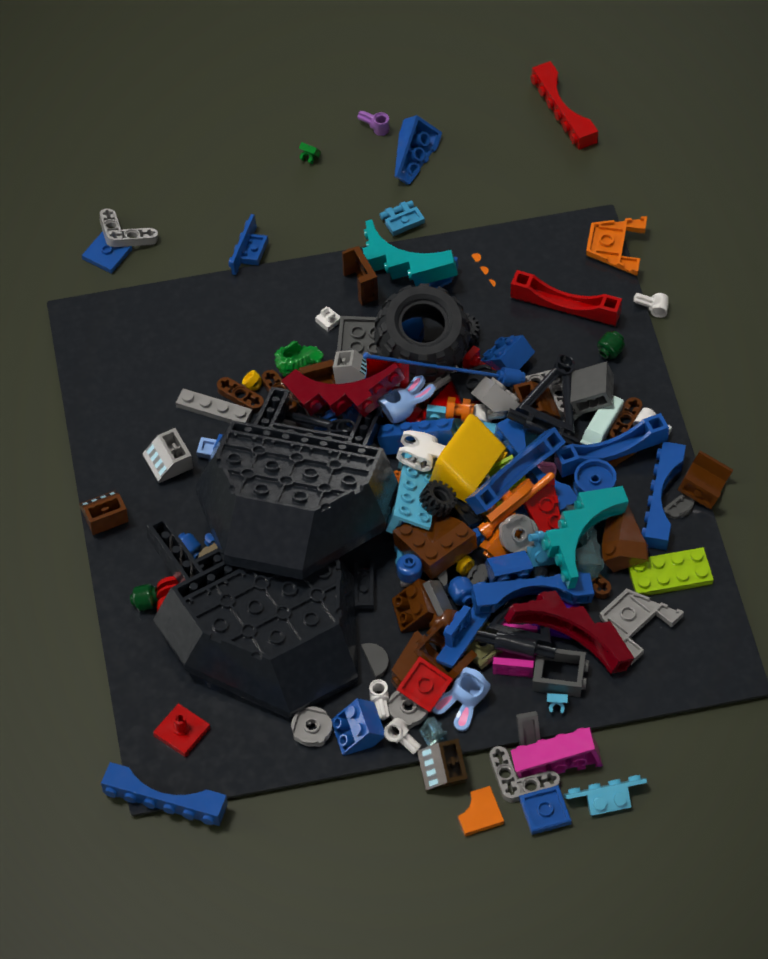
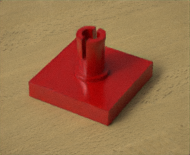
(424, 684)
(181, 730)

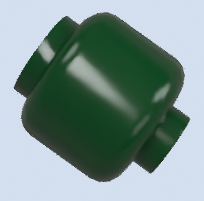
(611, 345)
(144, 597)

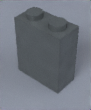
(592, 388)

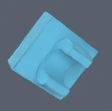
(557, 699)

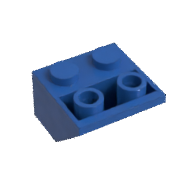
(508, 353)
(509, 567)
(358, 727)

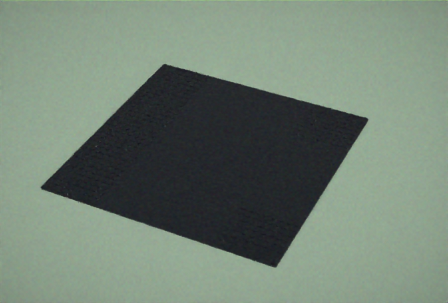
(136, 349)

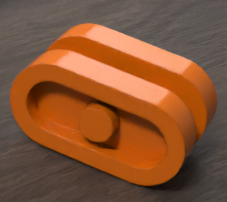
(459, 409)

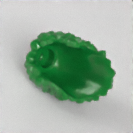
(295, 356)

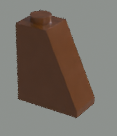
(408, 659)

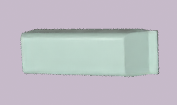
(602, 422)

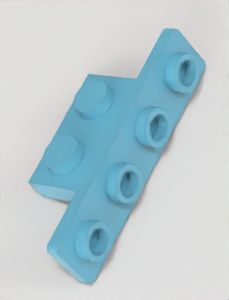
(607, 797)

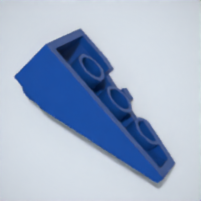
(415, 145)

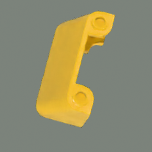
(468, 457)

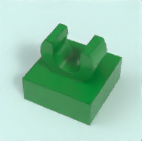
(309, 150)

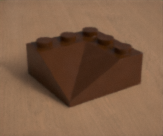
(439, 546)

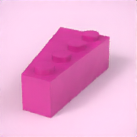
(557, 754)

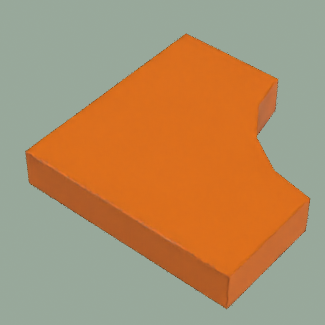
(482, 812)

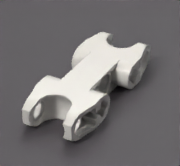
(423, 451)

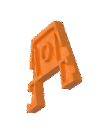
(607, 242)

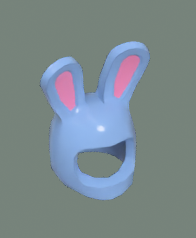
(401, 402)
(469, 690)

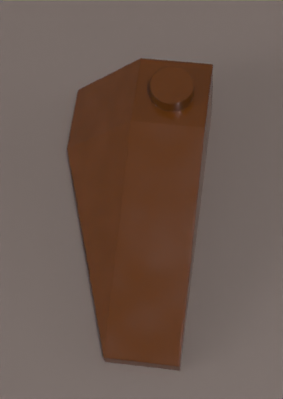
(623, 542)

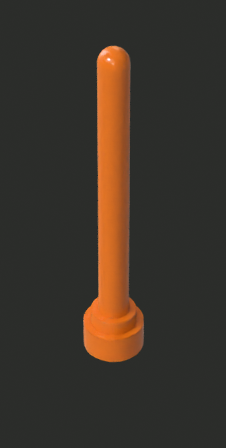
(487, 528)

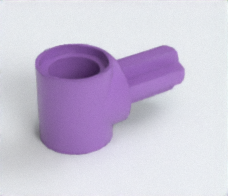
(378, 122)

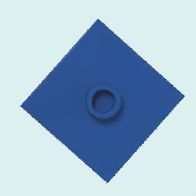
(105, 256)
(545, 810)

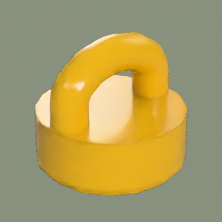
(250, 379)
(464, 565)

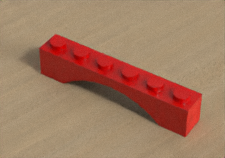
(580, 129)
(533, 290)

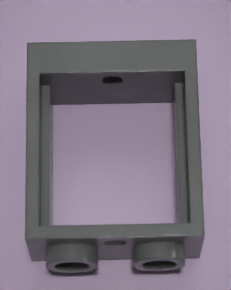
(559, 686)

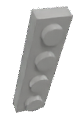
(213, 407)

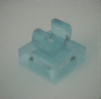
(432, 731)

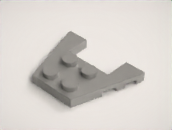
(631, 612)

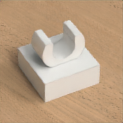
(328, 319)

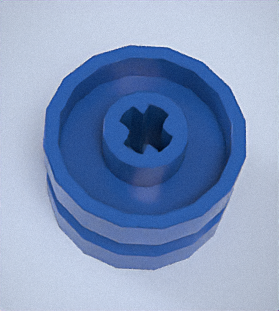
(594, 475)

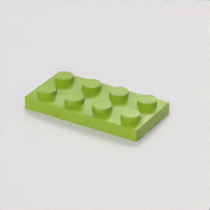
(671, 572)

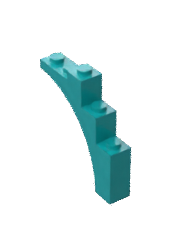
(400, 263)
(589, 510)

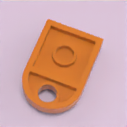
(507, 500)

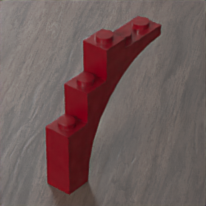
(339, 397)
(575, 622)

